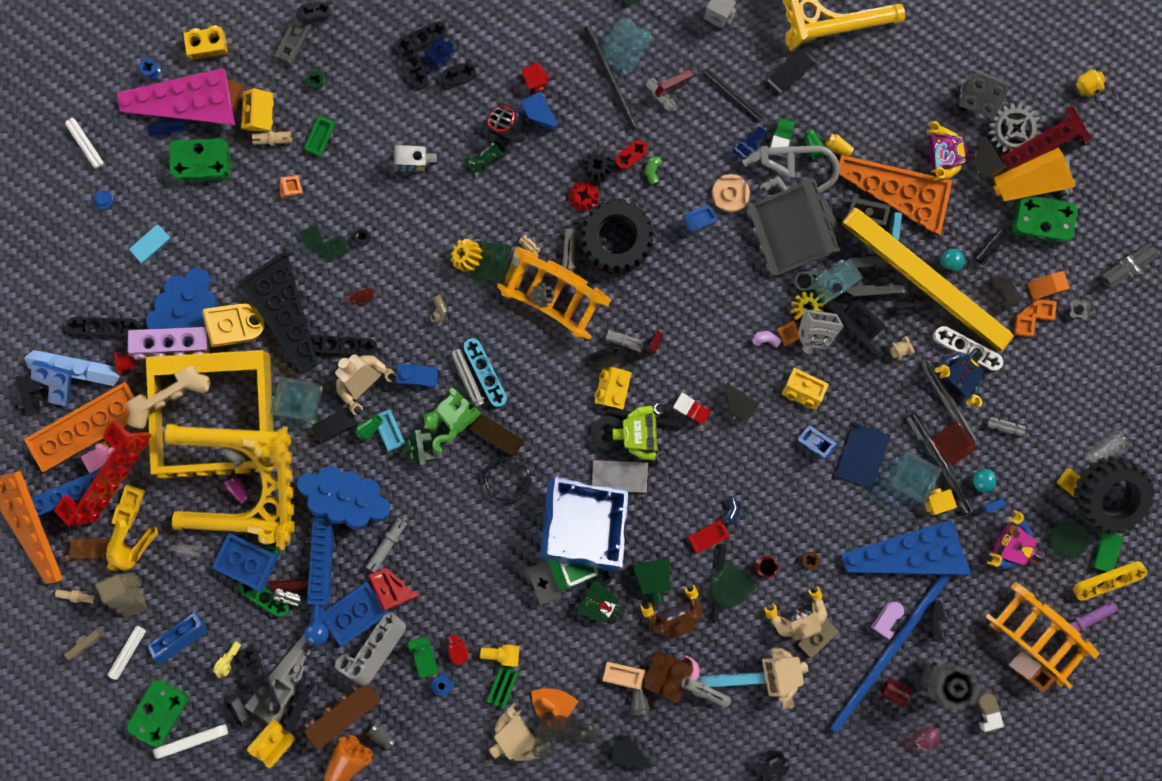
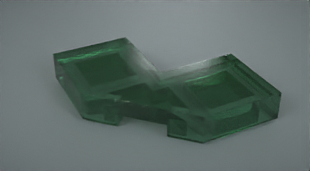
(329, 249)

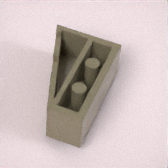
(124, 593)

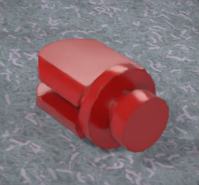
(457, 649)

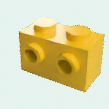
(257, 110)

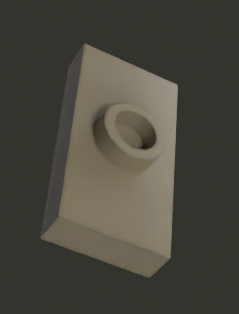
(84, 643)
(813, 644)

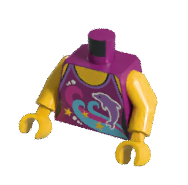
(947, 151)

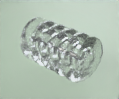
(1107, 446)

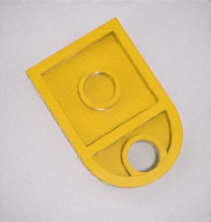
(231, 324)

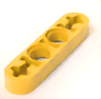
(1088, 588)

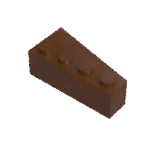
(341, 716)

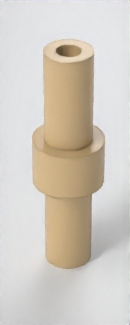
(75, 596)

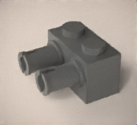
(876, 211)

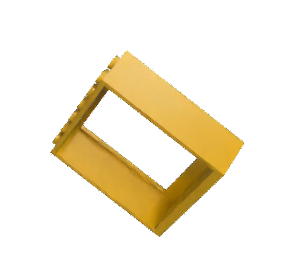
(210, 362)

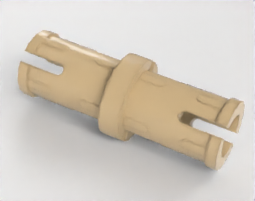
(272, 138)

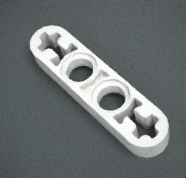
(969, 346)
(190, 741)

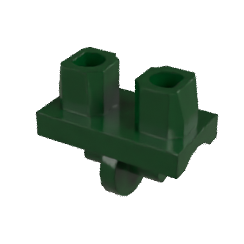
(416, 447)

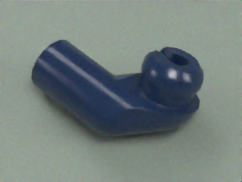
(733, 512)

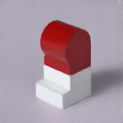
(691, 409)

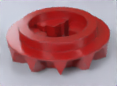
(575, 198)

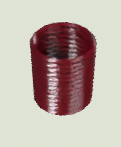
(775, 566)
(896, 692)

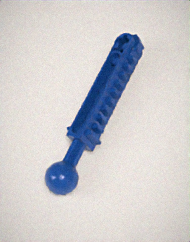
(319, 578)

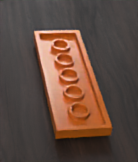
(79, 428)

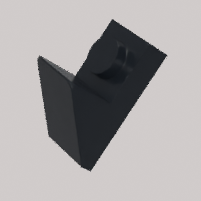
(27, 390)

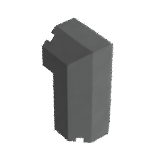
(949, 684)

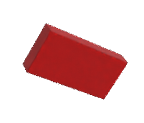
(708, 536)

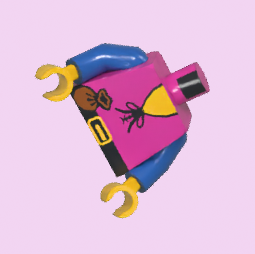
(1015, 545)

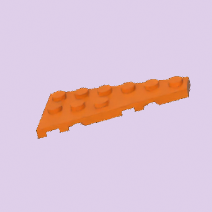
(906, 191)
(23, 519)

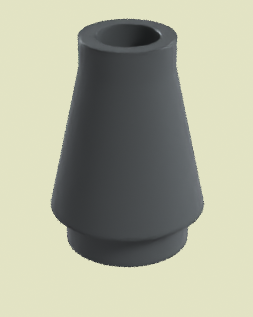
(640, 703)
(379, 735)

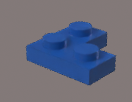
(56, 378)

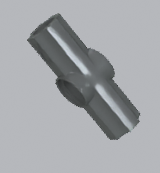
(1129, 266)

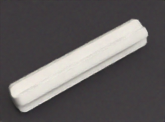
(84, 143)
(126, 652)

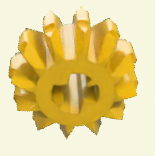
(466, 255)
(803, 301)

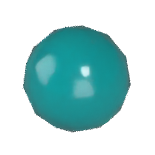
(952, 259)
(984, 480)

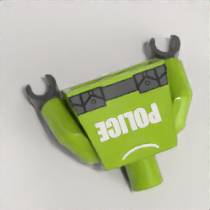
(640, 433)

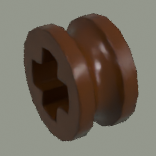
(816, 561)

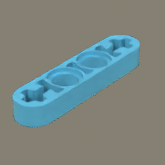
(482, 374)
(733, 679)

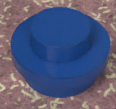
(103, 200)

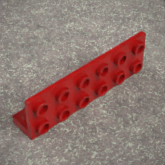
(125, 453)

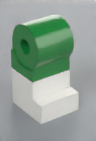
(782, 134)

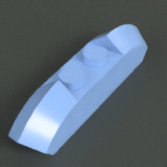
(80, 368)

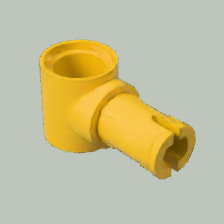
(506, 655)

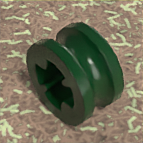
(315, 74)

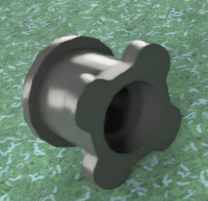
(1081, 307)

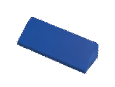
(177, 638)

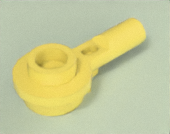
(223, 666)

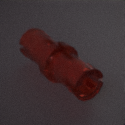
(291, 585)

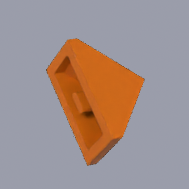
(1048, 285)

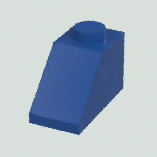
(538, 112)
(416, 375)

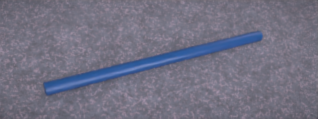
(889, 653)

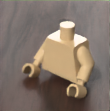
(357, 375)
(783, 675)
(513, 737)

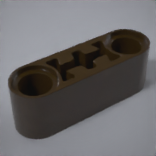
(496, 434)

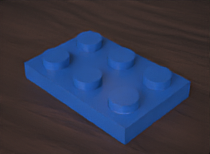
(245, 562)
(353, 614)

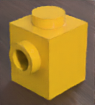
(940, 501)

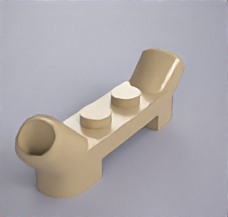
(187, 379)

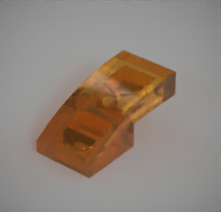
(88, 548)

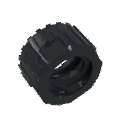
(359, 231)

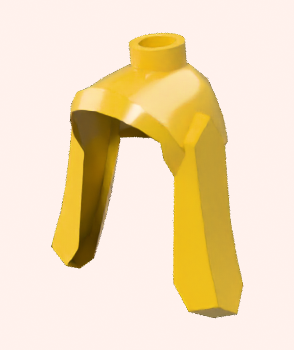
(121, 556)

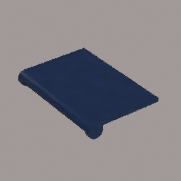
(863, 455)

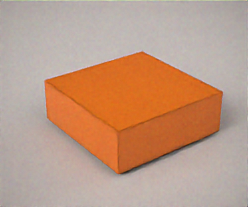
(788, 333)

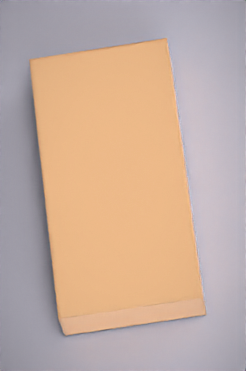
(623, 675)

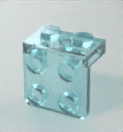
(626, 44)

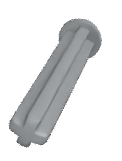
(467, 378)

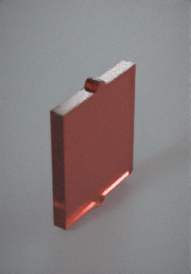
(954, 443)

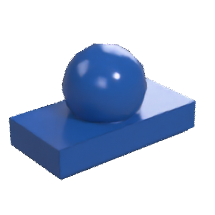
(700, 218)

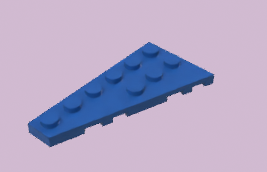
(915, 553)

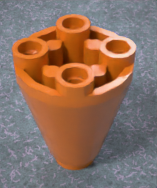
(347, 759)

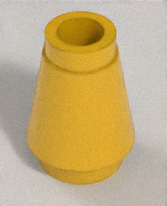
(838, 145)

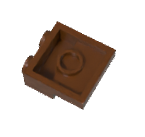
(666, 676)

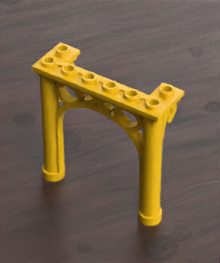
(808, 29)
(264, 443)

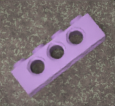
(139, 338)

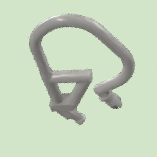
(763, 152)

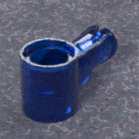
(750, 144)

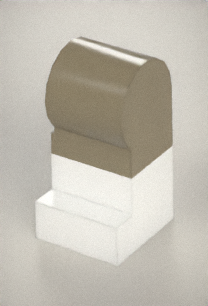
(990, 712)

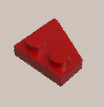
(390, 590)

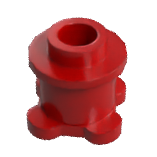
(124, 362)

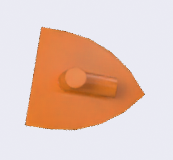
(553, 701)

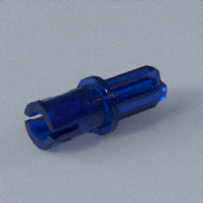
(166, 128)

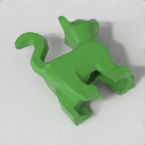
(454, 418)

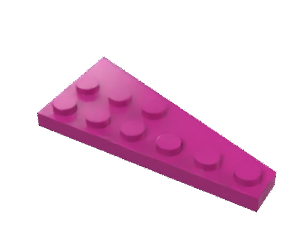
(187, 98)

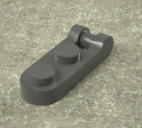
(293, 40)

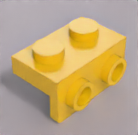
(612, 387)

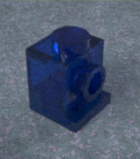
(436, 58)

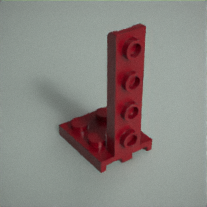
(1049, 140)

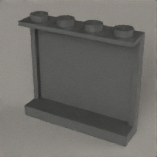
(793, 228)

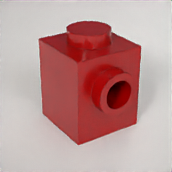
(535, 78)

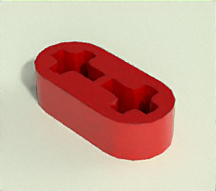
(633, 158)

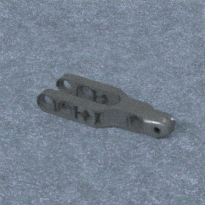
(805, 280)

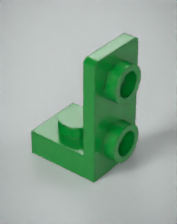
(423, 656)

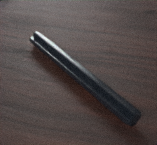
(939, 461)

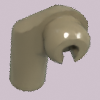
(440, 310)

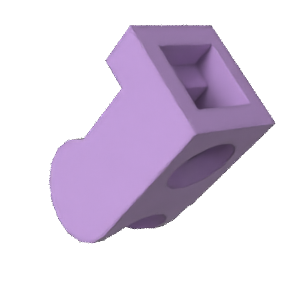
(887, 617)

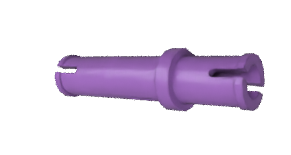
(1096, 615)

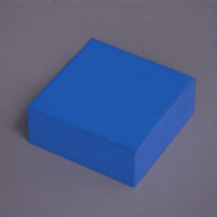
(993, 505)

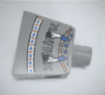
(818, 330)

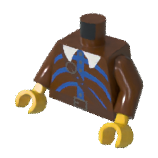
(677, 619)

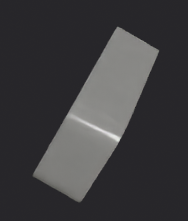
(373, 652)

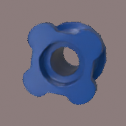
(448, 685)

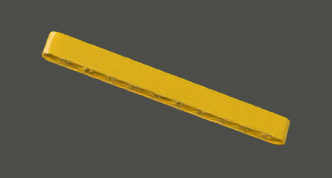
(927, 279)

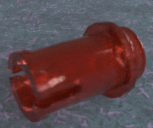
(363, 295)

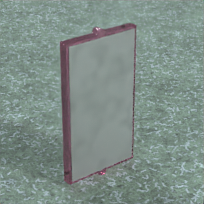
(621, 475)

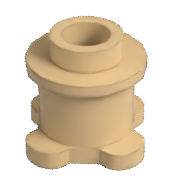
(901, 348)

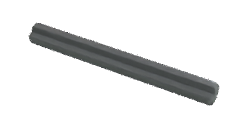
(946, 397)

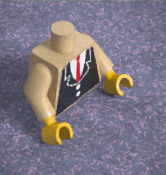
(801, 621)

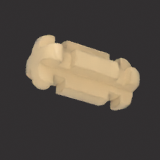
(529, 245)

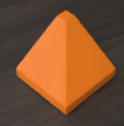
(290, 186)

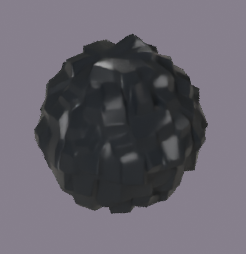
(773, 765)

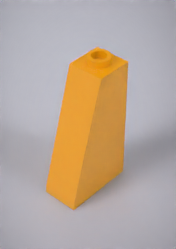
(1035, 177)

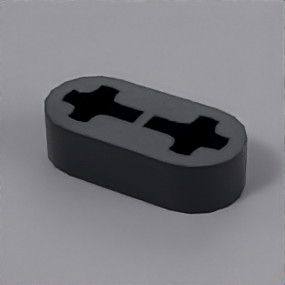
(312, 11)
(457, 70)
(605, 358)
(237, 711)

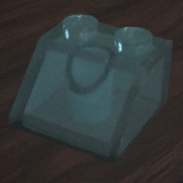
(297, 400)

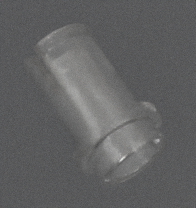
(188, 550)

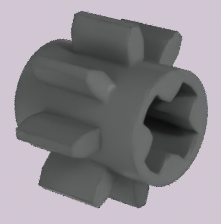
(542, 294)

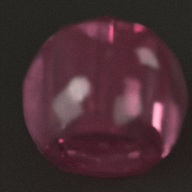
(927, 738)

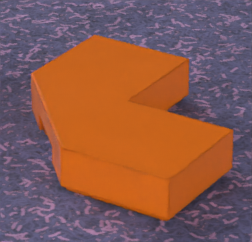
(1026, 319)

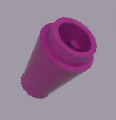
(236, 489)

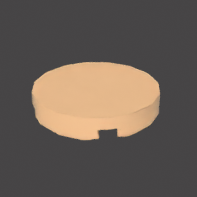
(730, 193)

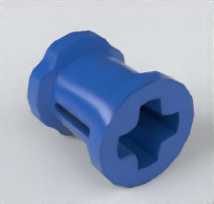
(145, 64)

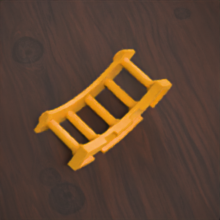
(563, 276)
(1057, 623)

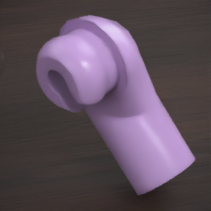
(766, 336)

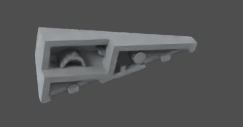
(284, 681)

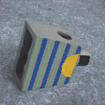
(405, 161)

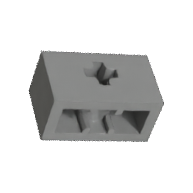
(720, 12)

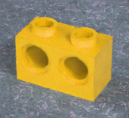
(205, 48)

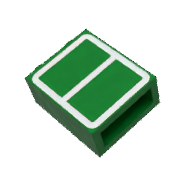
(571, 574)

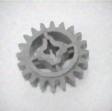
(1009, 124)

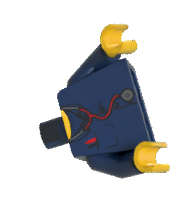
(963, 374)

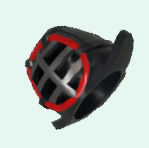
(505, 123)

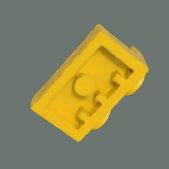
(805, 389)
(271, 743)

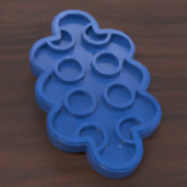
(182, 303)
(343, 497)

